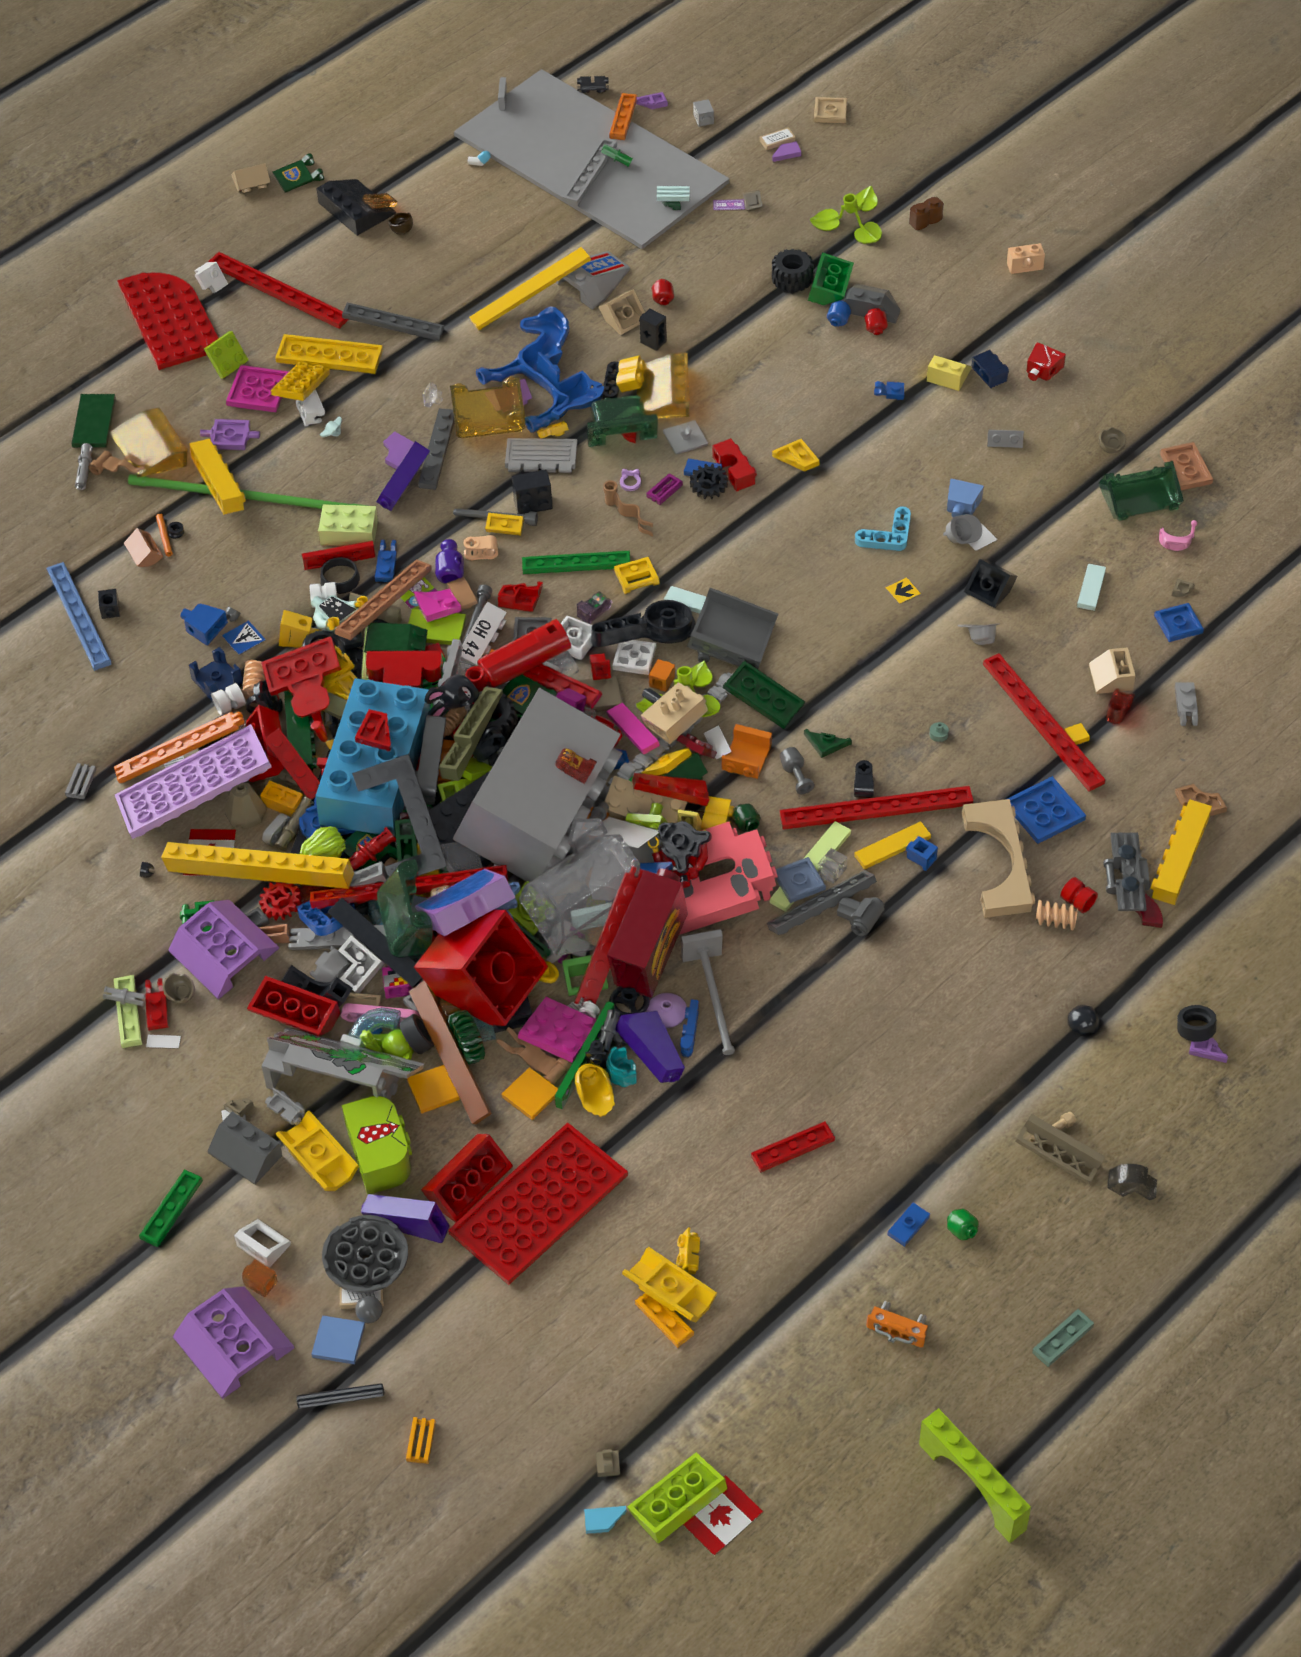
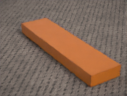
(623, 116)

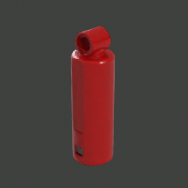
(519, 656)

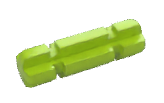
(369, 1041)

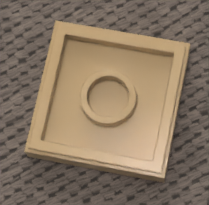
(830, 110)

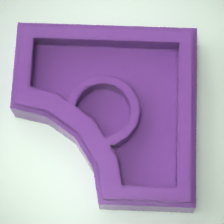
(398, 448)

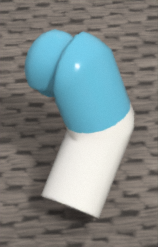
(480, 160)

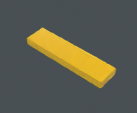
(890, 845)

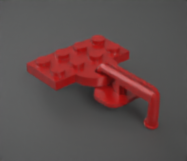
(303, 674)

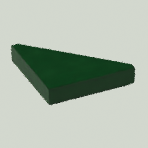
(826, 743)

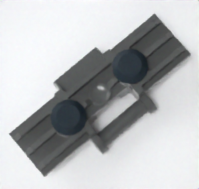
(1134, 871)

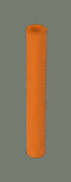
(164, 535)

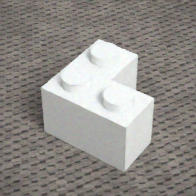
(364, 964)

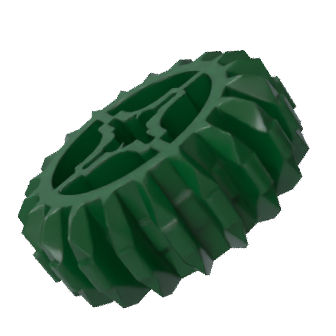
(467, 1036)

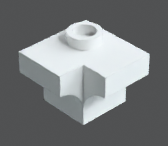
(210, 277)

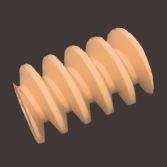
(252, 674)
(1056, 915)

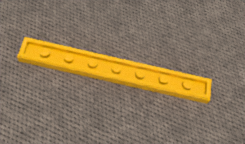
(530, 288)

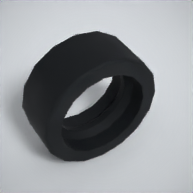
(1196, 1033)
(416, 1034)

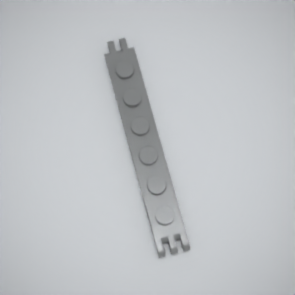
(307, 939)

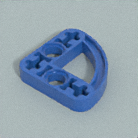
(317, 920)

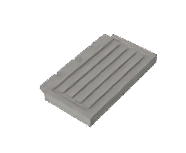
(541, 454)

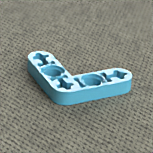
(894, 536)

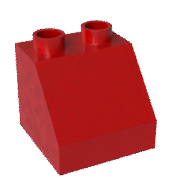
(483, 967)

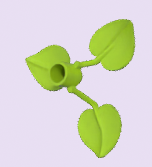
(866, 201)
(696, 676)

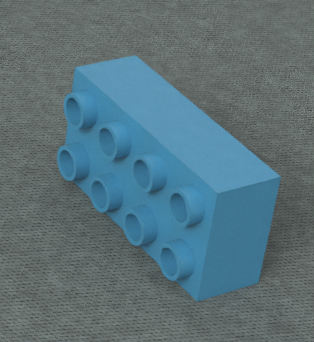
(379, 806)

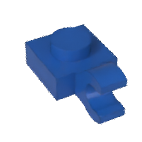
(892, 390)

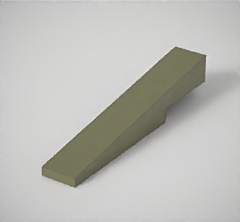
(469, 734)

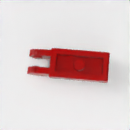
(156, 1006)

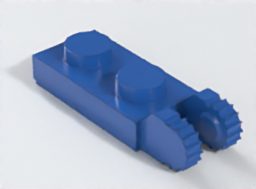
(386, 562)
(689, 1029)

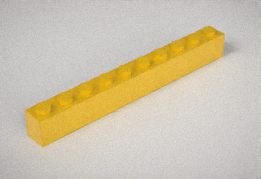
(258, 865)

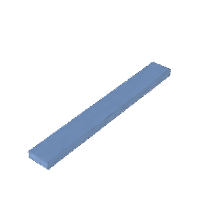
(79, 616)

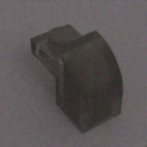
(1132, 1178)

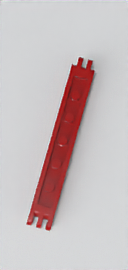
(599, 964)

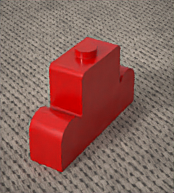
(404, 667)

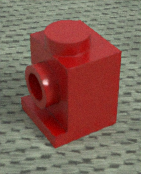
(600, 667)

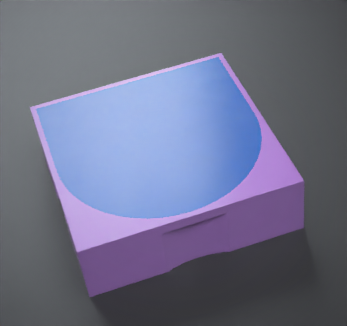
(466, 901)

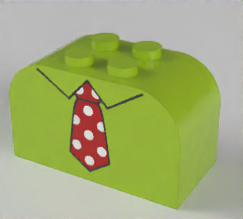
(378, 1142)

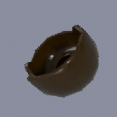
(401, 223)

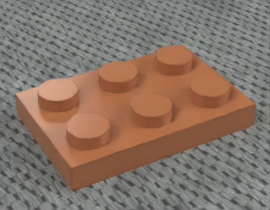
(1188, 464)

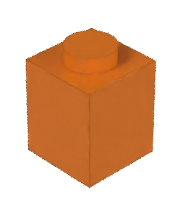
(662, 675)

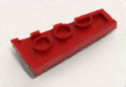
(677, 788)

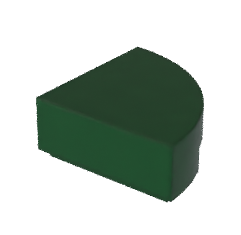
(673, 204)

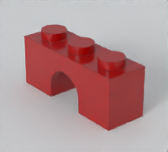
(740, 473)

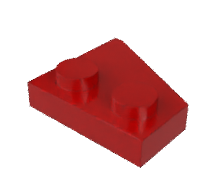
(374, 731)

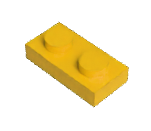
(504, 524)

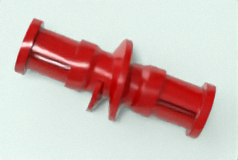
(370, 849)

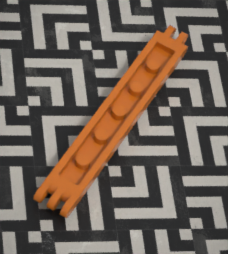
(178, 746)

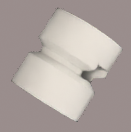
(324, 592)
(228, 699)

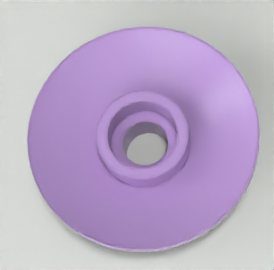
(672, 1015)

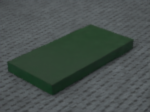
(93, 420)
(763, 694)

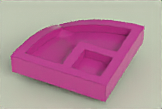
(437, 604)

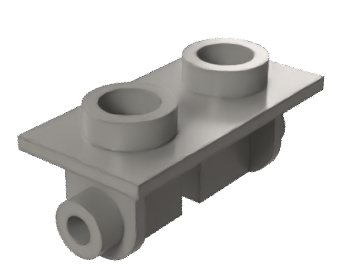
(1005, 438)
(293, 1111)

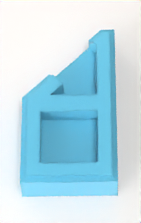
(602, 1519)

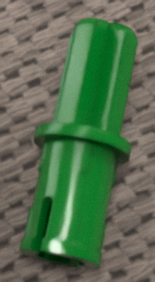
(616, 155)

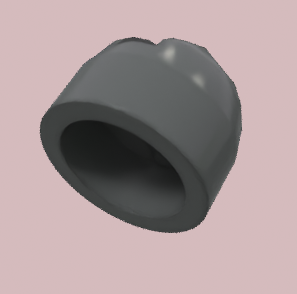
(232, 614)

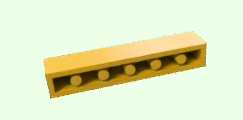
(217, 476)
(1181, 852)

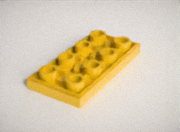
(300, 381)

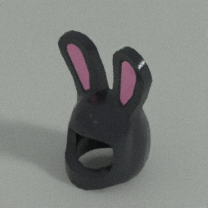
(451, 695)

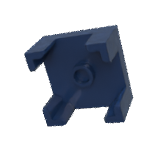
(216, 674)

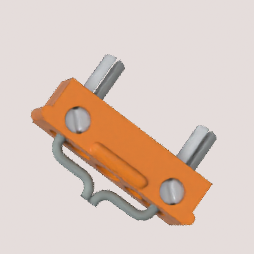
(897, 1326)

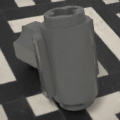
(861, 914)

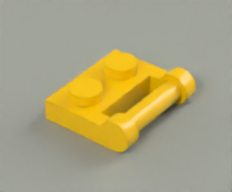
(635, 570)

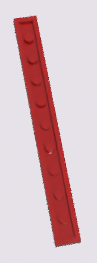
(279, 290)
(1044, 722)
(875, 807)
(367, 892)

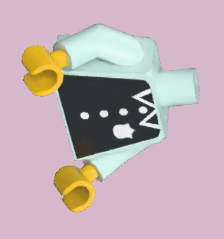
(334, 611)

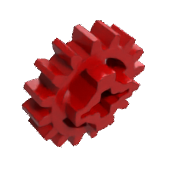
(280, 899)

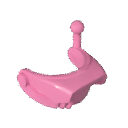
(1176, 543)

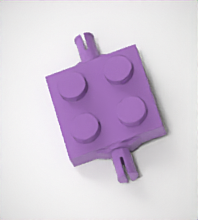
(230, 434)

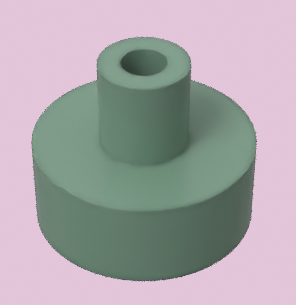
(939, 732)

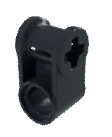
(487, 744)
(863, 779)

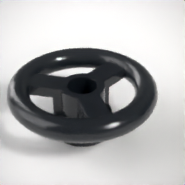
(628, 998)

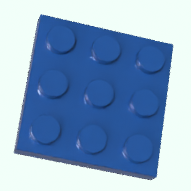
(1046, 810)

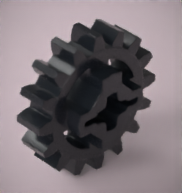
(708, 481)

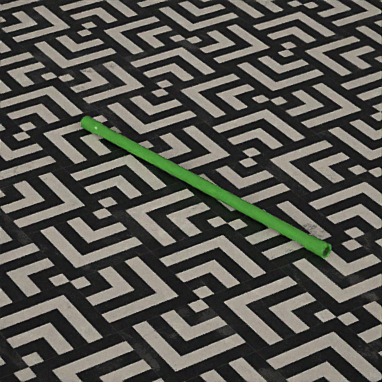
(251, 495)

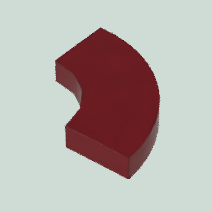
(1152, 915)

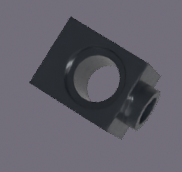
(109, 603)

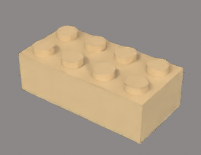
(625, 799)

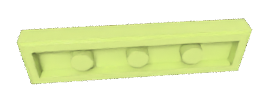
(128, 1015)

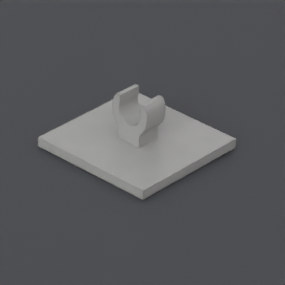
(685, 437)

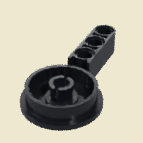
(663, 622)

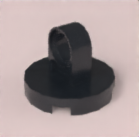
(263, 697)

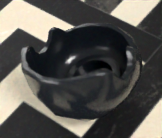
(1084, 1019)

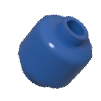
(839, 313)

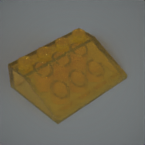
(666, 386)
(152, 437)

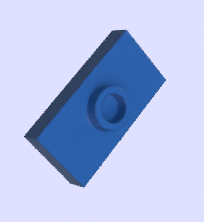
(908, 1224)

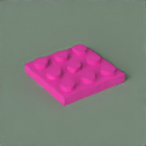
(253, 389)
(557, 1029)

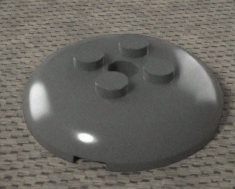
(363, 1237)

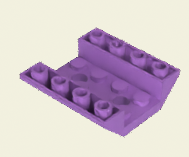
(206, 952)
(215, 1344)

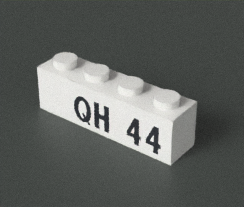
(483, 633)

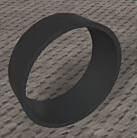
(346, 586)

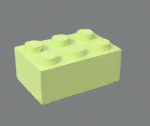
(347, 524)

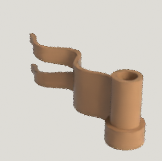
(106, 461)
(628, 510)
(537, 1059)

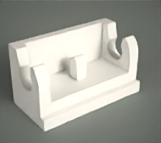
(310, 409)

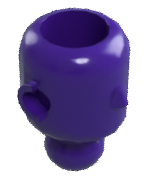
(449, 562)

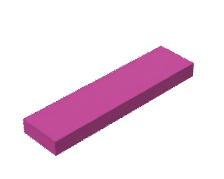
(633, 728)

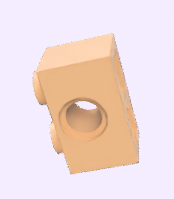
(1025, 258)

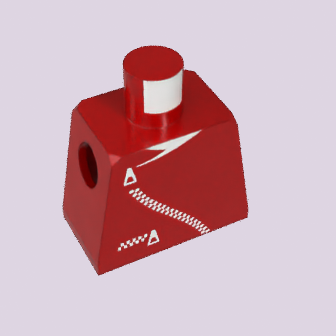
(1044, 362)

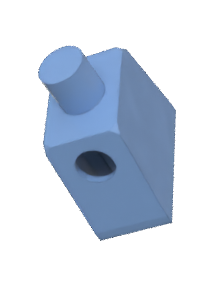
(963, 497)

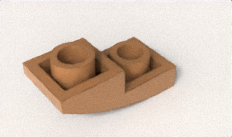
(462, 593)

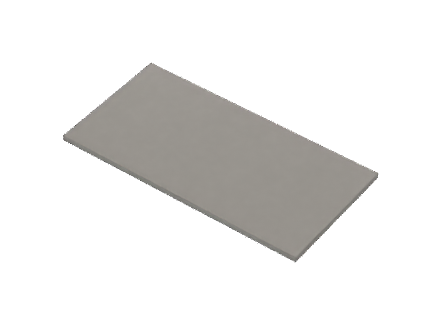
(553, 131)

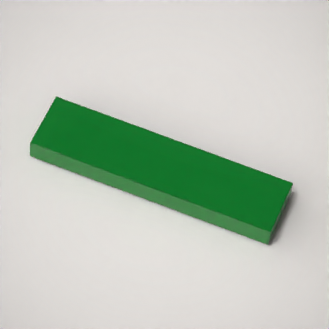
(170, 1208)

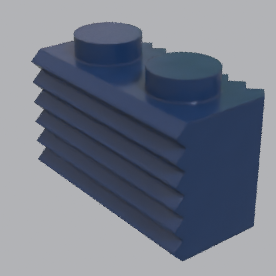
(990, 368)

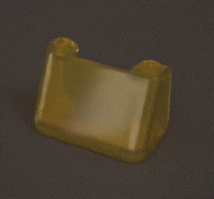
(488, 409)

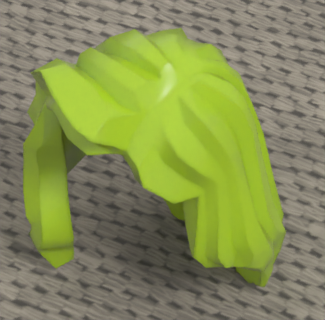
(324, 842)

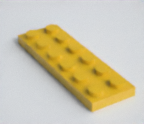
(329, 353)

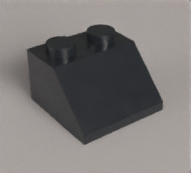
(990, 583)

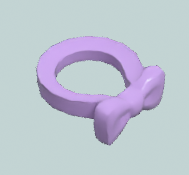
(625, 473)

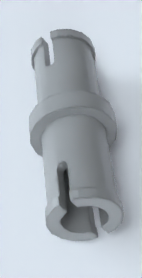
(124, 996)

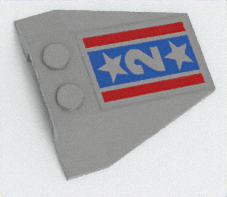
(597, 278)

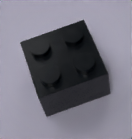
(532, 492)

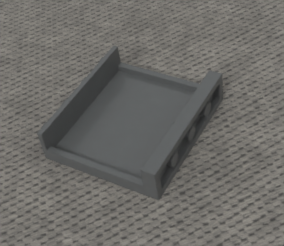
(732, 629)

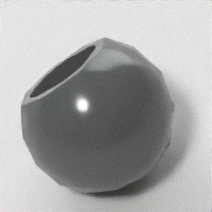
(368, 1309)

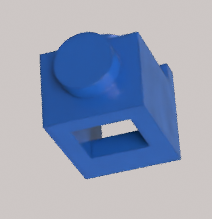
(922, 852)

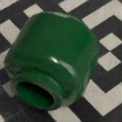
(746, 817)

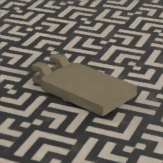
(610, 690)

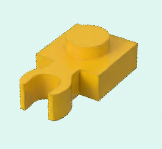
(555, 429)

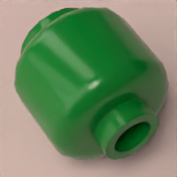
(962, 1224)

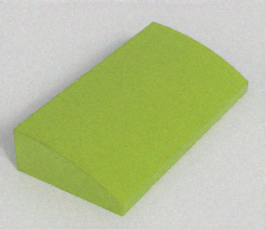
(677, 1497)

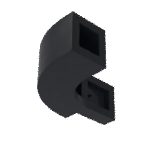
(334, 990)

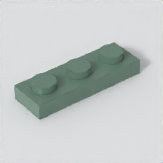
(1063, 1338)

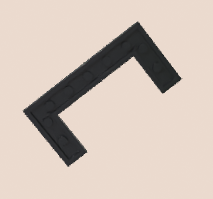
(403, 771)

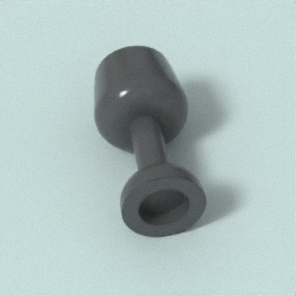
(792, 762)

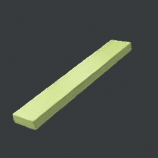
(832, 838)

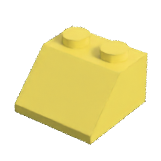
(947, 372)

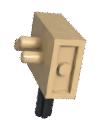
(673, 711)

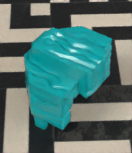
(620, 1069)

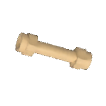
(1066, 1120)

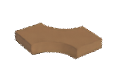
(1193, 793)

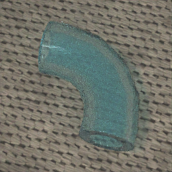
(374, 1020)

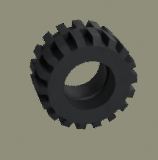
(792, 270)
(508, 719)

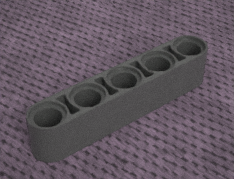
(431, 755)

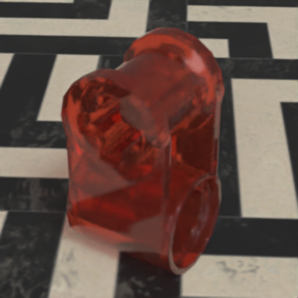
(1118, 706)

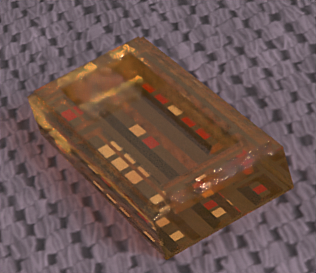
(380, 200)

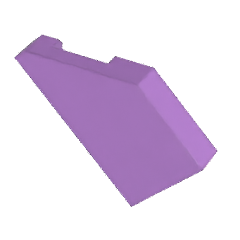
(653, 101)
(787, 151)
(1208, 1049)

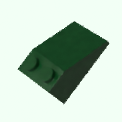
(395, 637)

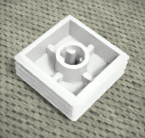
(579, 636)

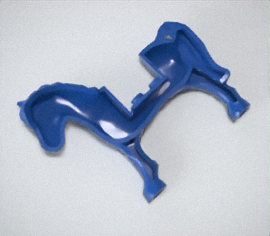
(539, 363)

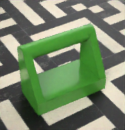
(576, 967)

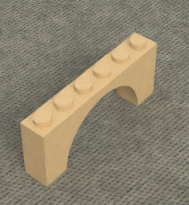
(998, 821)

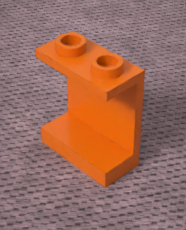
(747, 752)

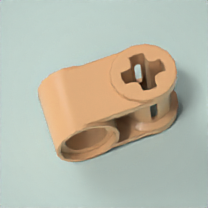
(483, 547)

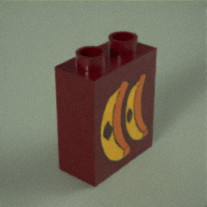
(648, 932)

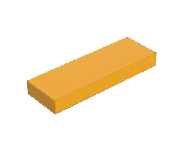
(667, 1321)

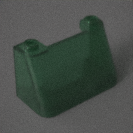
(1142, 491)
(405, 930)

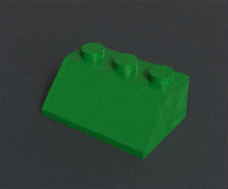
(830, 280)

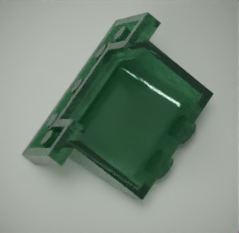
(619, 417)

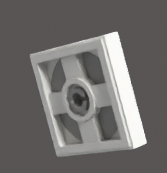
(634, 657)

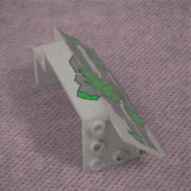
(335, 1059)

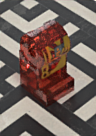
(575, 765)

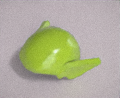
(394, 1044)

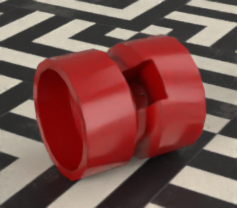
(1079, 895)

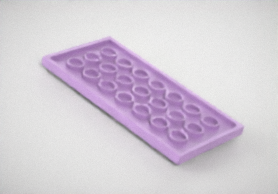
(192, 781)

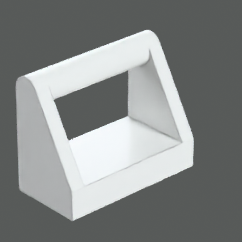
(255, 1249)

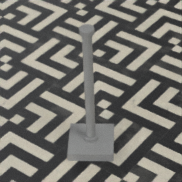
(702, 947)

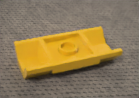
(319, 1153)
(671, 1285)

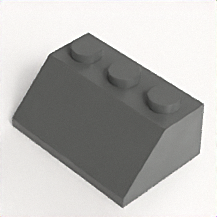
(244, 1148)

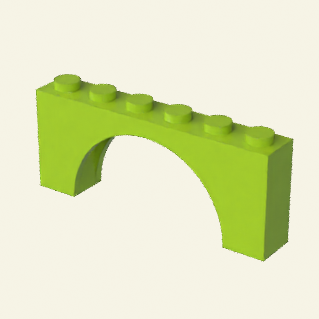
(943, 1438)

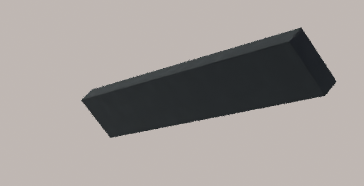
(374, 941)

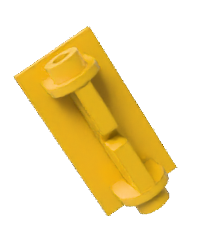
(687, 1244)

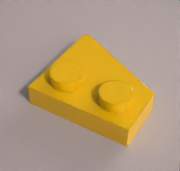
(797, 455)
(341, 685)

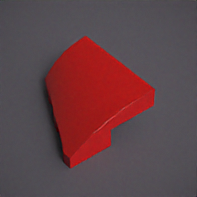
(519, 596)

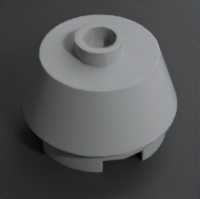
(330, 966)

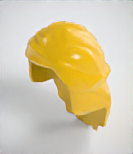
(594, 1089)

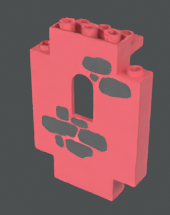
(734, 891)

